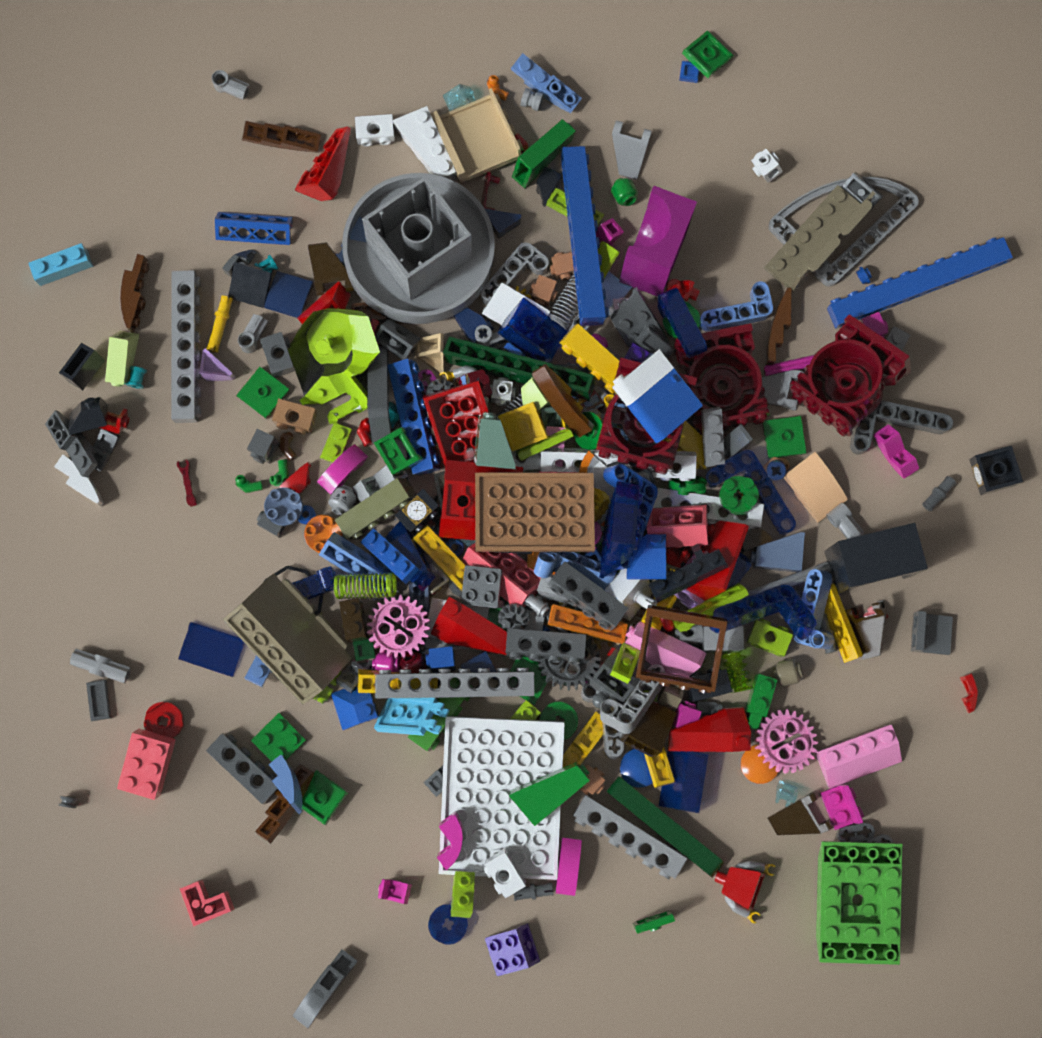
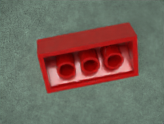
(729, 539)

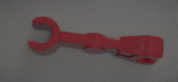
(190, 498)

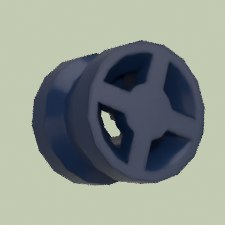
(778, 467)

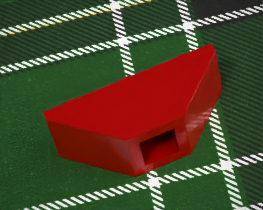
(334, 298)

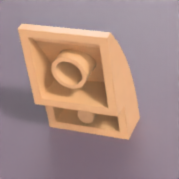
(815, 486)

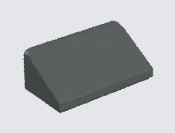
(861, 189)

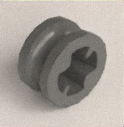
(68, 802)

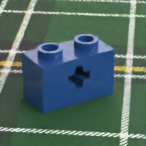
(441, 659)

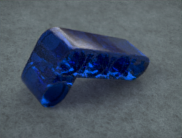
(676, 311)
(317, 584)

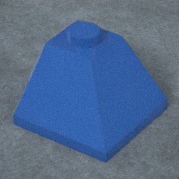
(650, 558)
(354, 707)

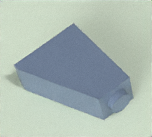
(780, 555)

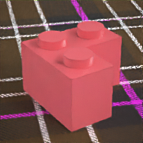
(203, 908)

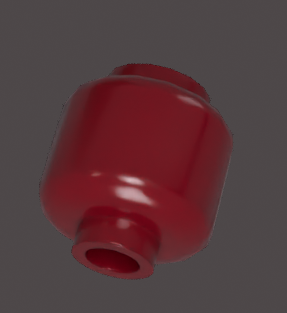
(413, 662)

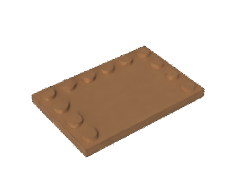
(534, 512)

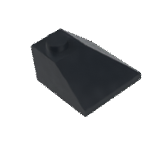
(88, 415)

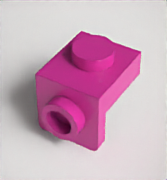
(394, 891)

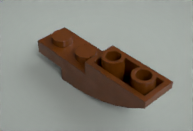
(131, 299)

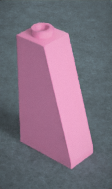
(667, 651)

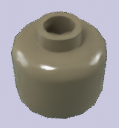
(788, 672)

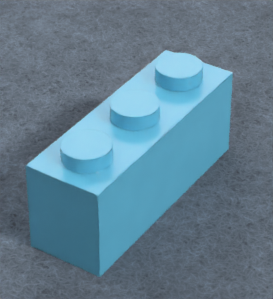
(60, 264)

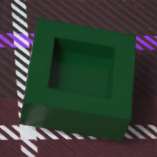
(364, 650)

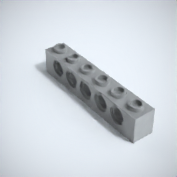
(675, 860)

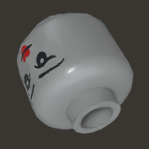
(342, 499)

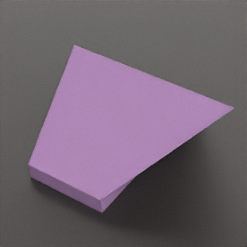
(213, 369)

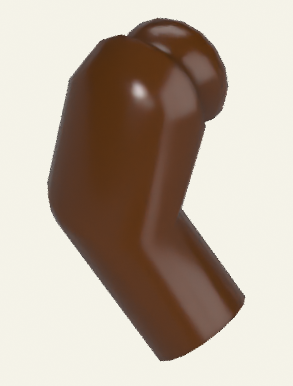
(284, 445)

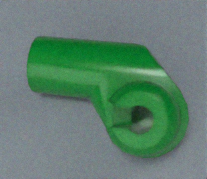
(281, 475)
(246, 486)

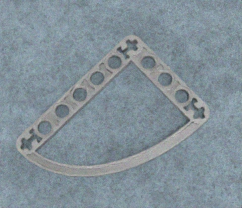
(827, 268)

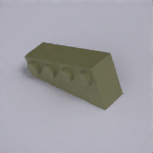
(376, 508)

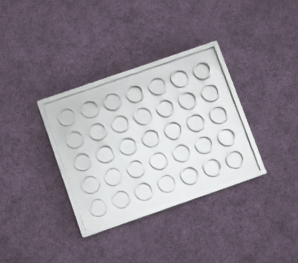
(479, 770)

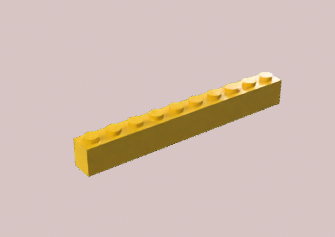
(604, 368)

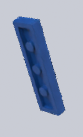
(389, 556)

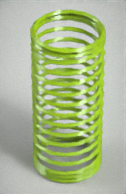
(342, 586)

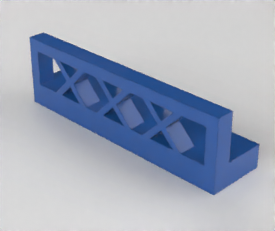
(251, 222)

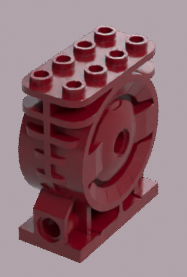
(853, 347)
(753, 406)
(614, 445)

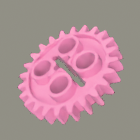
(408, 612)
(794, 757)

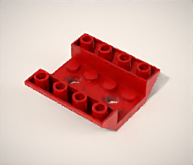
(459, 478)

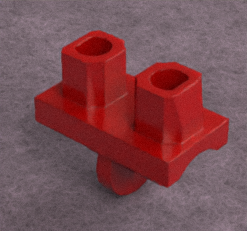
(685, 288)

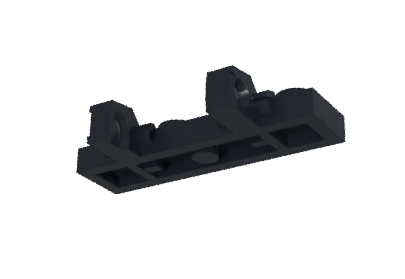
(702, 567)

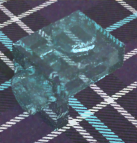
(458, 96)

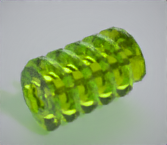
(736, 670)

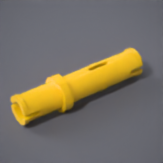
(219, 324)

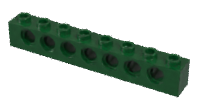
(513, 366)

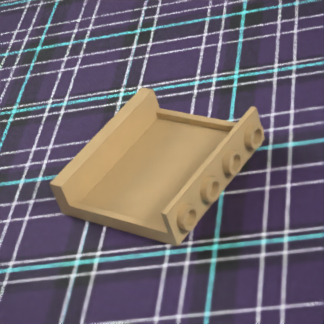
(478, 137)

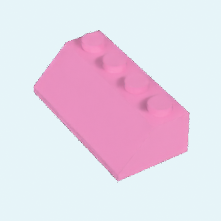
(859, 756)

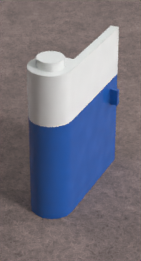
(657, 396)

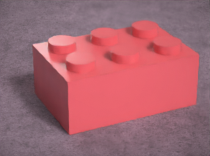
(681, 525)
(146, 764)

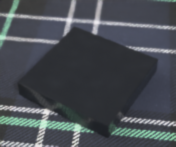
(249, 284)

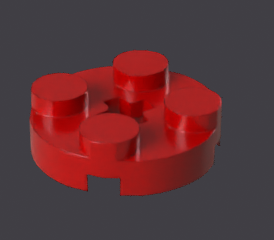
(169, 711)

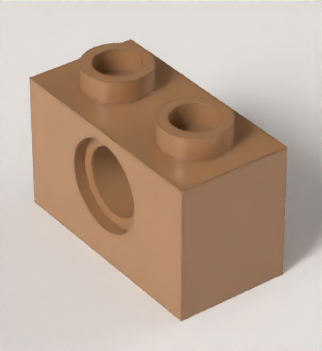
(286, 409)

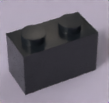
(82, 366)

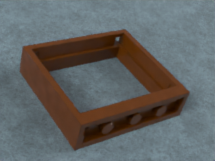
(667, 679)

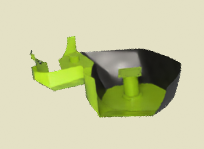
(329, 354)

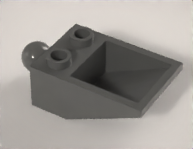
(613, 684)

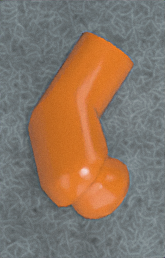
(493, 83)

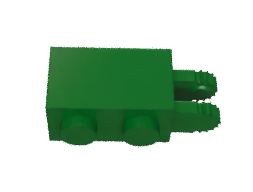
(759, 699)

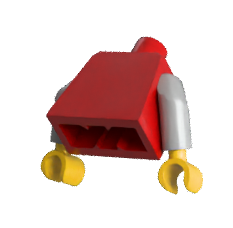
(743, 886)

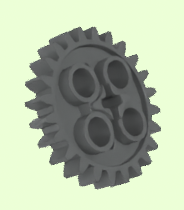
(584, 670)

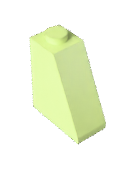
(120, 357)

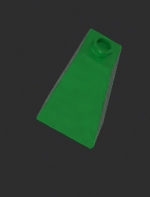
(542, 153)
(548, 792)

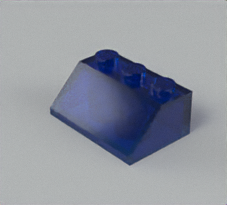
(532, 331)
(689, 777)

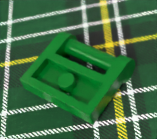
(392, 454)

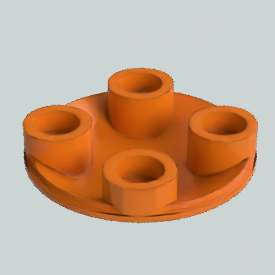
(319, 531)
(754, 769)

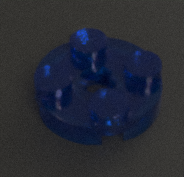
(442, 933)

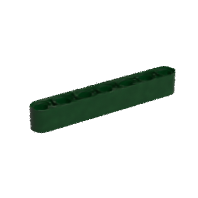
(665, 826)

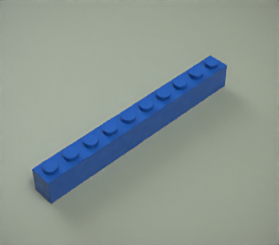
(583, 236)
(920, 282)

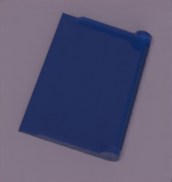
(211, 649)

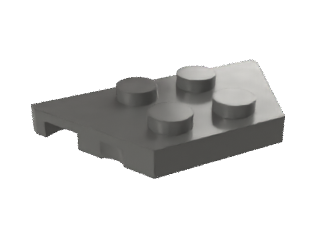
(634, 317)

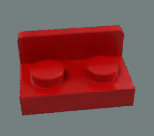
(676, 556)

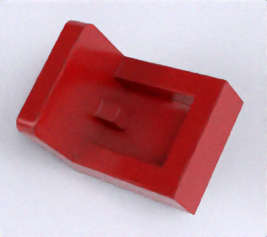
(116, 422)

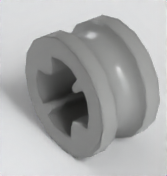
(477, 334)

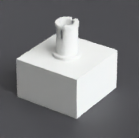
(631, 593)

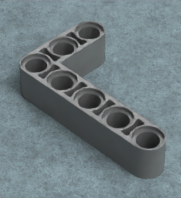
(379, 396)
(895, 418)

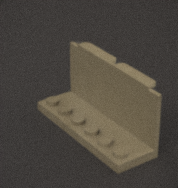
(817, 237)
(290, 637)

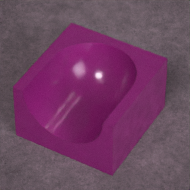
(658, 241)

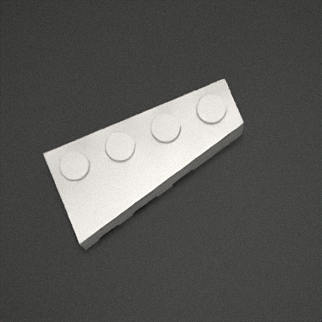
(425, 141)

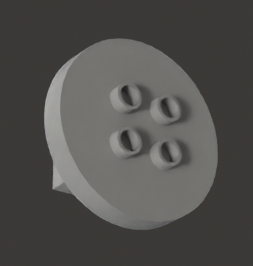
(423, 248)

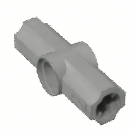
(100, 665)

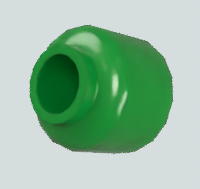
(624, 192)

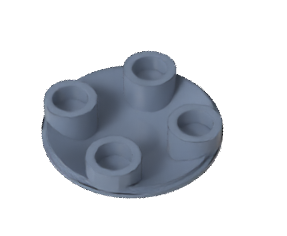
(283, 506)

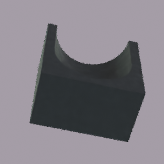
(876, 557)

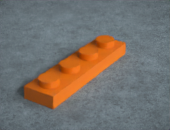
(578, 622)

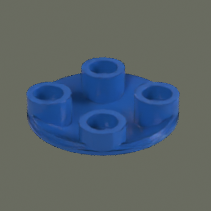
(635, 769)

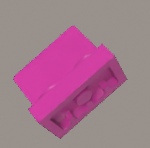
(842, 806)

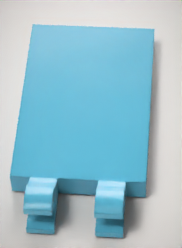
(410, 716)

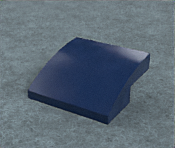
(288, 294)

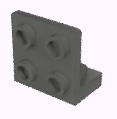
(482, 587)
(931, 633)

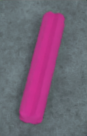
(794, 364)

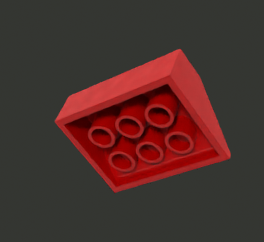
(455, 419)

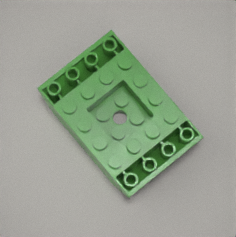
(864, 930)

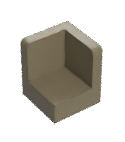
(671, 696)

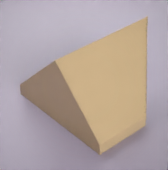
(431, 350)

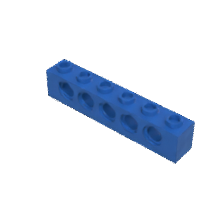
(398, 373)

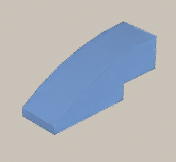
(287, 782)

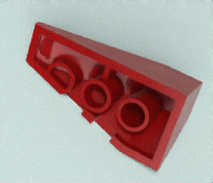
(326, 174)
(466, 628)
(719, 732)

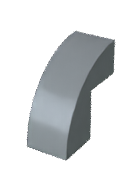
(370, 485)

